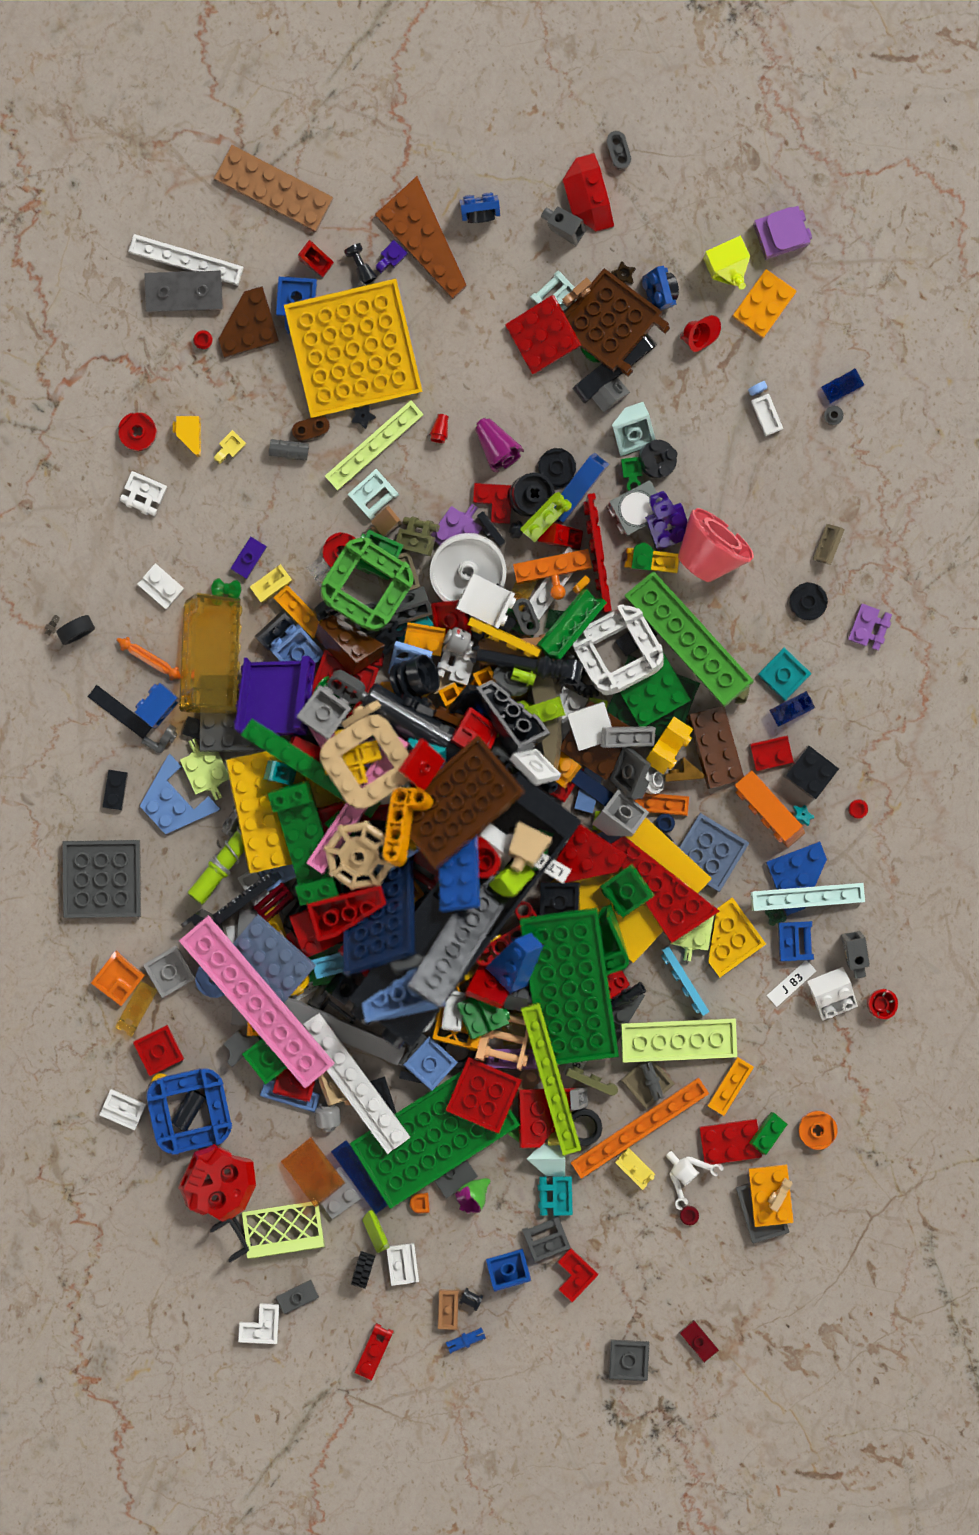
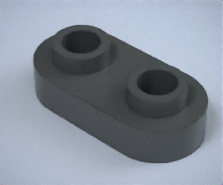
(619, 150)
(526, 617)

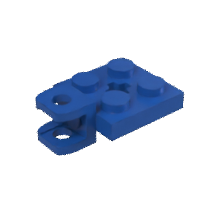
(288, 287)

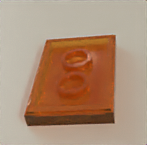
(313, 1172)

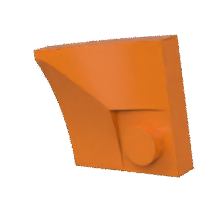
(118, 978)

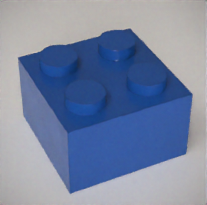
(157, 705)

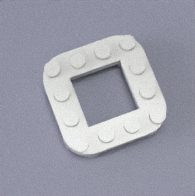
(630, 674)

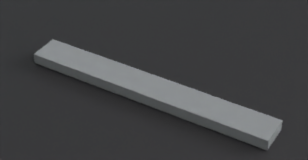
(348, 1032)

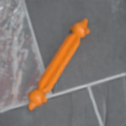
(149, 658)

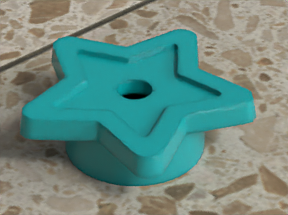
(802, 815)

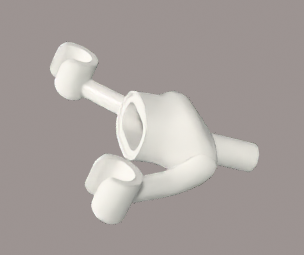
(685, 1172)

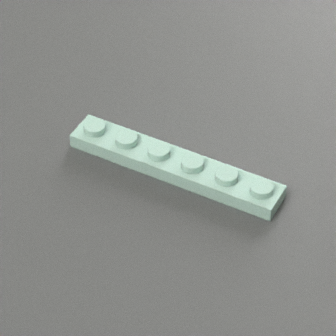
(807, 897)

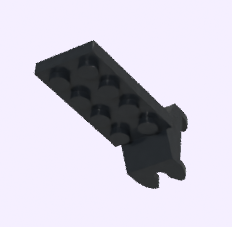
(235, 904)

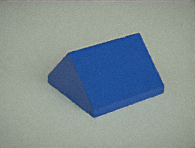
(508, 1270)

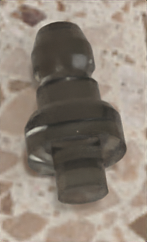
(50, 628)

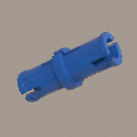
(465, 1340)

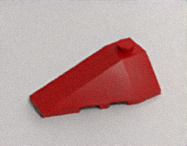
(343, 911)
(306, 934)

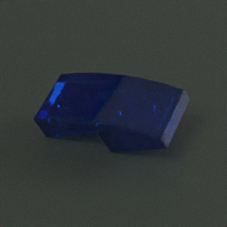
(843, 386)

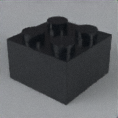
(811, 772)

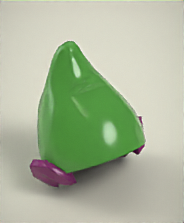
(472, 1195)

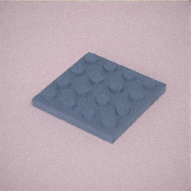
(273, 957)

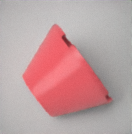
(711, 548)

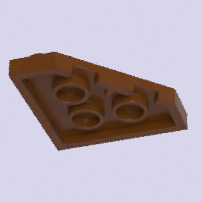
(249, 325)

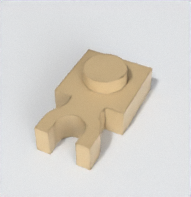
(777, 1198)

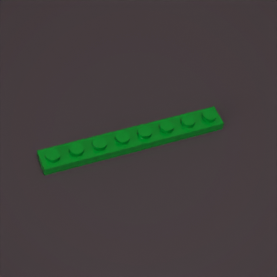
(294, 758)

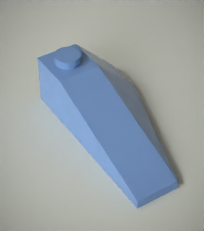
(396, 1001)

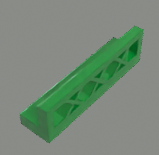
(571, 624)

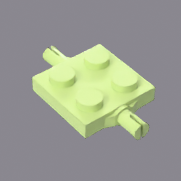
(204, 770)
(696, 939)

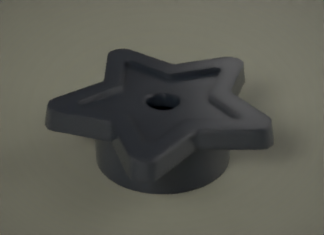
(368, 416)

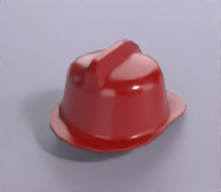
(701, 333)
(488, 859)

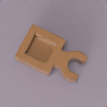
(580, 290)

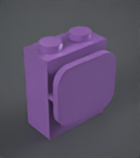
(782, 232)

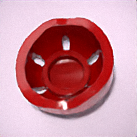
(881, 1004)

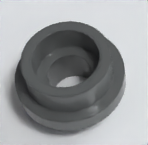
(833, 421)

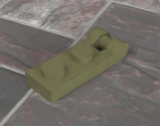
(593, 1081)

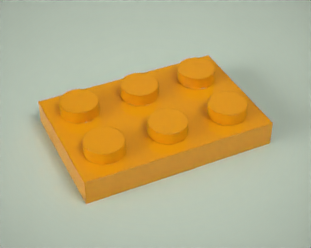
(764, 303)
(762, 1184)

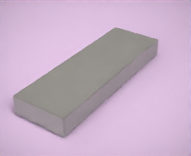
(628, 736)

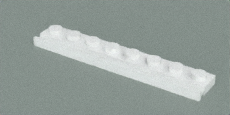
(357, 1087)

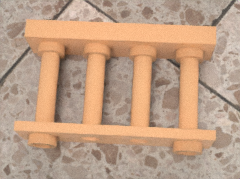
(486, 1051)

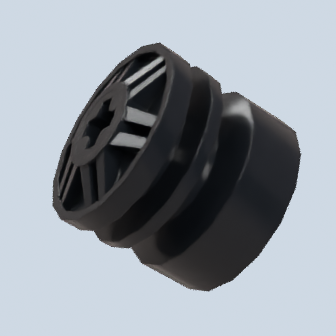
(415, 677)

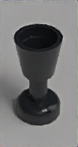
(363, 270)

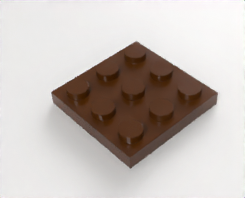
(595, 758)

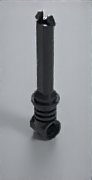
(568, 671)

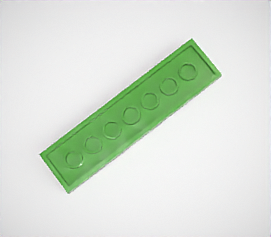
(689, 639)

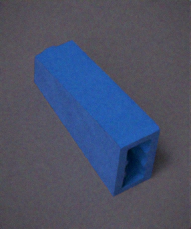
(583, 482)

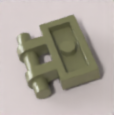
(417, 542)

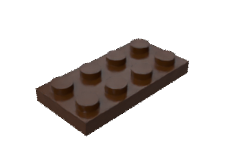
(715, 747)

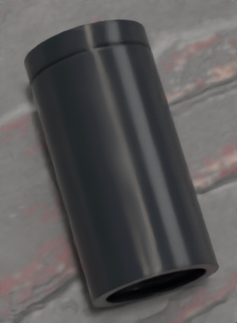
(188, 1109)

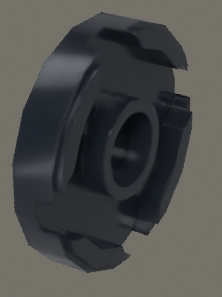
(557, 466)
(808, 601)

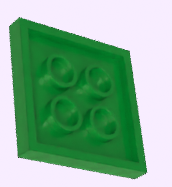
(655, 695)

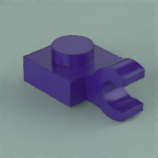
(392, 254)

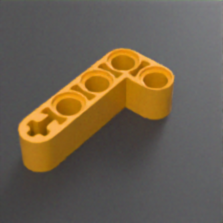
(396, 850)

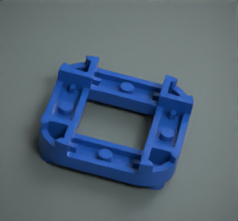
(195, 1138)

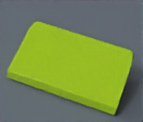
(375, 1231)

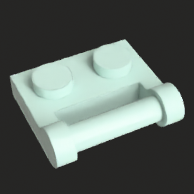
(559, 295)
(369, 489)

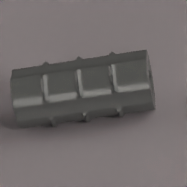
(288, 449)

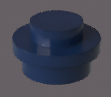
(665, 823)

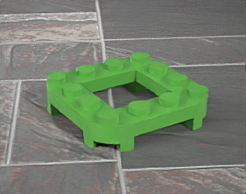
(382, 561)

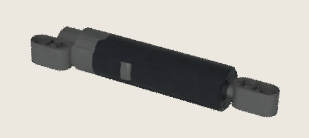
(405, 719)

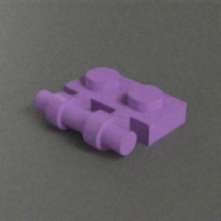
(863, 626)

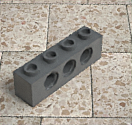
(414, 606)

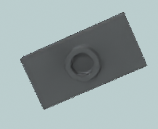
(297, 1296)

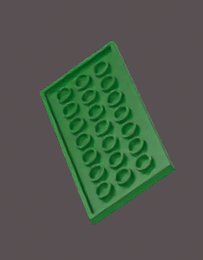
(573, 985)
(435, 1145)

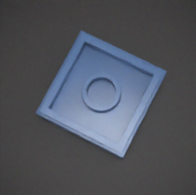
(430, 1063)

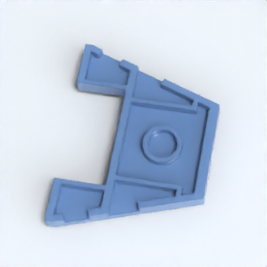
(166, 804)

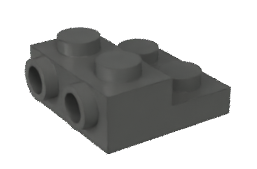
(630, 773)

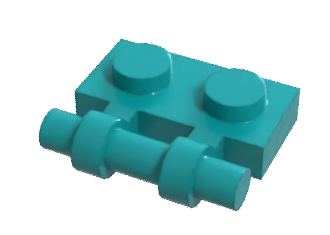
(562, 1195)

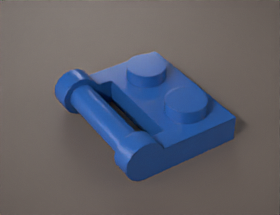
(789, 941)

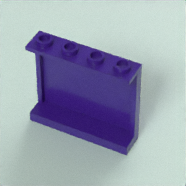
(275, 694)

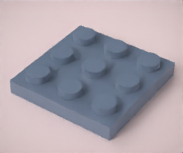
(713, 849)

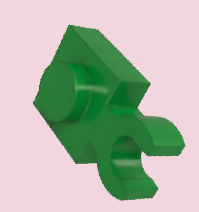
(631, 469)

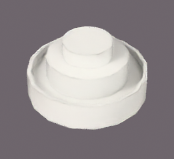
(656, 781)

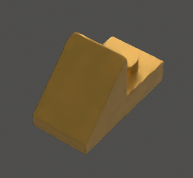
(689, 772)

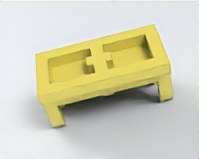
(271, 584)
(634, 1168)

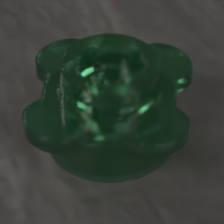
(773, 920)

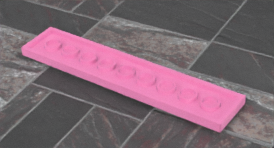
(256, 1001)

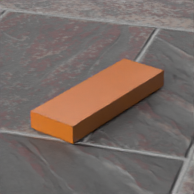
(664, 804)

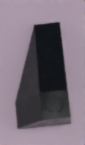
(514, 724)

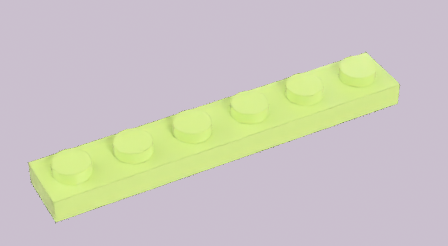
(374, 445)

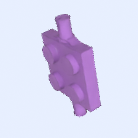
(456, 523)

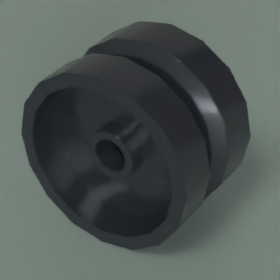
(520, 493)

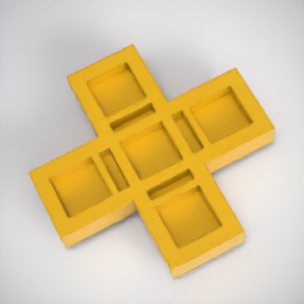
(358, 757)

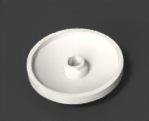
(459, 558)

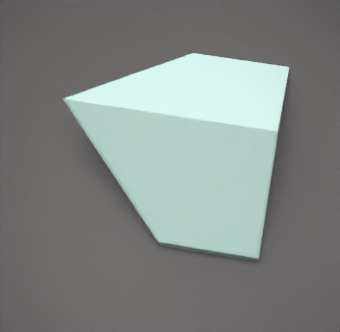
(548, 1160)

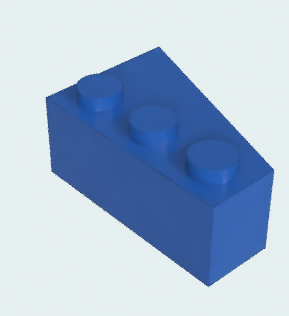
(516, 962)

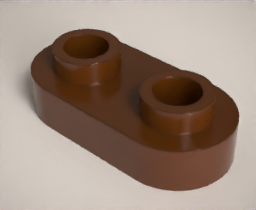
(311, 430)

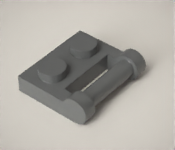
(549, 1244)

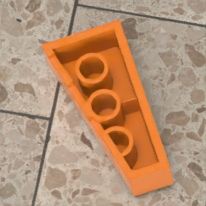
(770, 809)

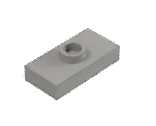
(579, 1098)

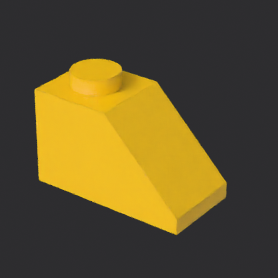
(189, 432)

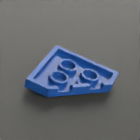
(798, 869)

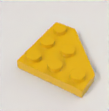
(732, 938)

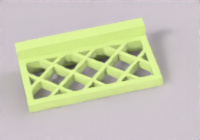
(284, 1246)

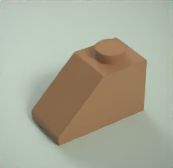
(385, 522)

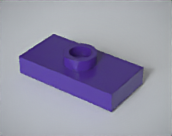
(248, 557)

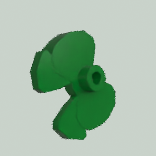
(220, 588)

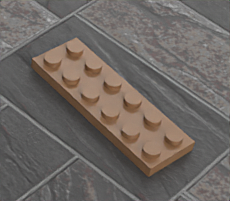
(273, 188)

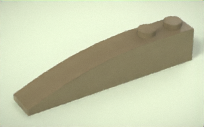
(542, 691)

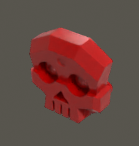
(232, 1189)

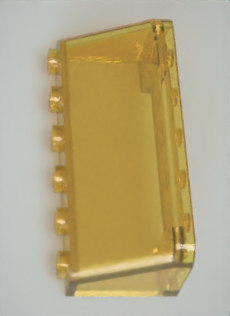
(210, 654)

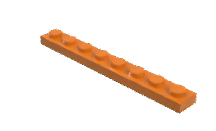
(639, 1127)

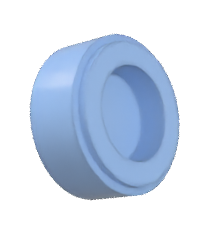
(758, 388)

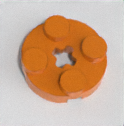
(826, 1136)

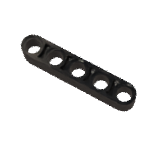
(602, 374)

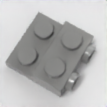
(324, 712)

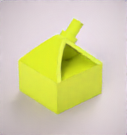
(728, 262)

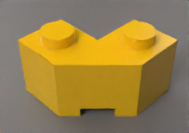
(668, 745)

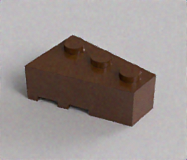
(348, 644)

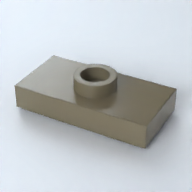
(828, 544)

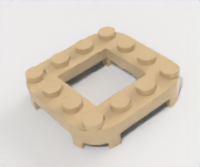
(342, 777)

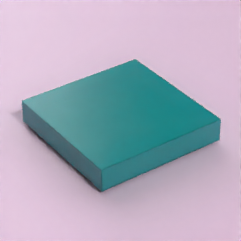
(784, 674)

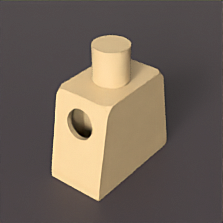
(527, 846)

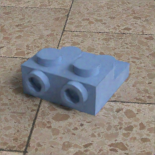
(295, 645)

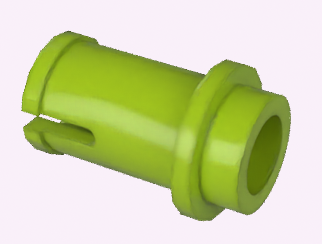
(523, 676)

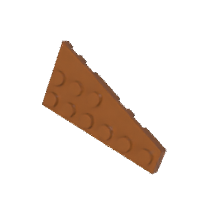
(417, 229)

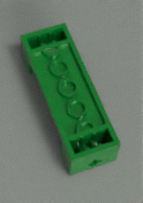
(302, 835)

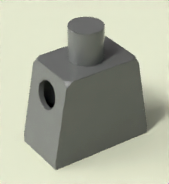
(565, 224)

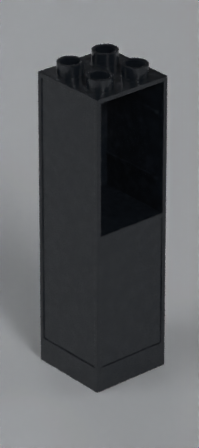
(532, 809)

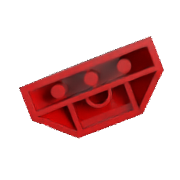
(588, 193)

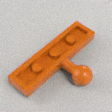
(552, 567)

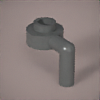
(168, 736)

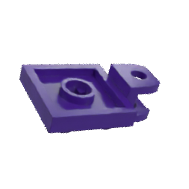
(665, 514)

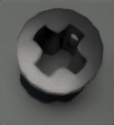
(475, 1304)

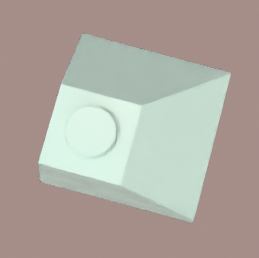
(633, 429)

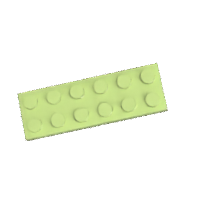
(678, 1040)

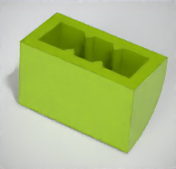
(509, 881)

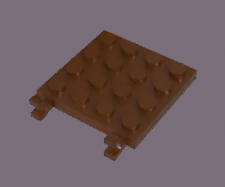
(613, 321)

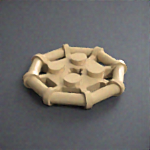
(347, 856)

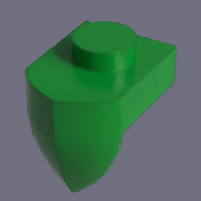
(642, 556)

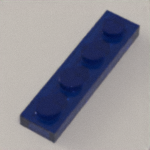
(357, 1173)

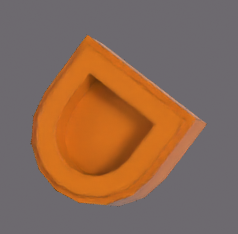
(420, 1203)

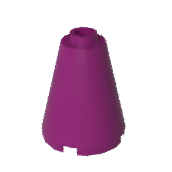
(497, 445)

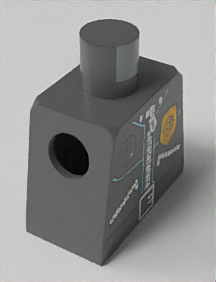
(854, 946)

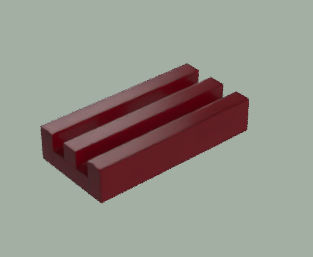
(269, 897)

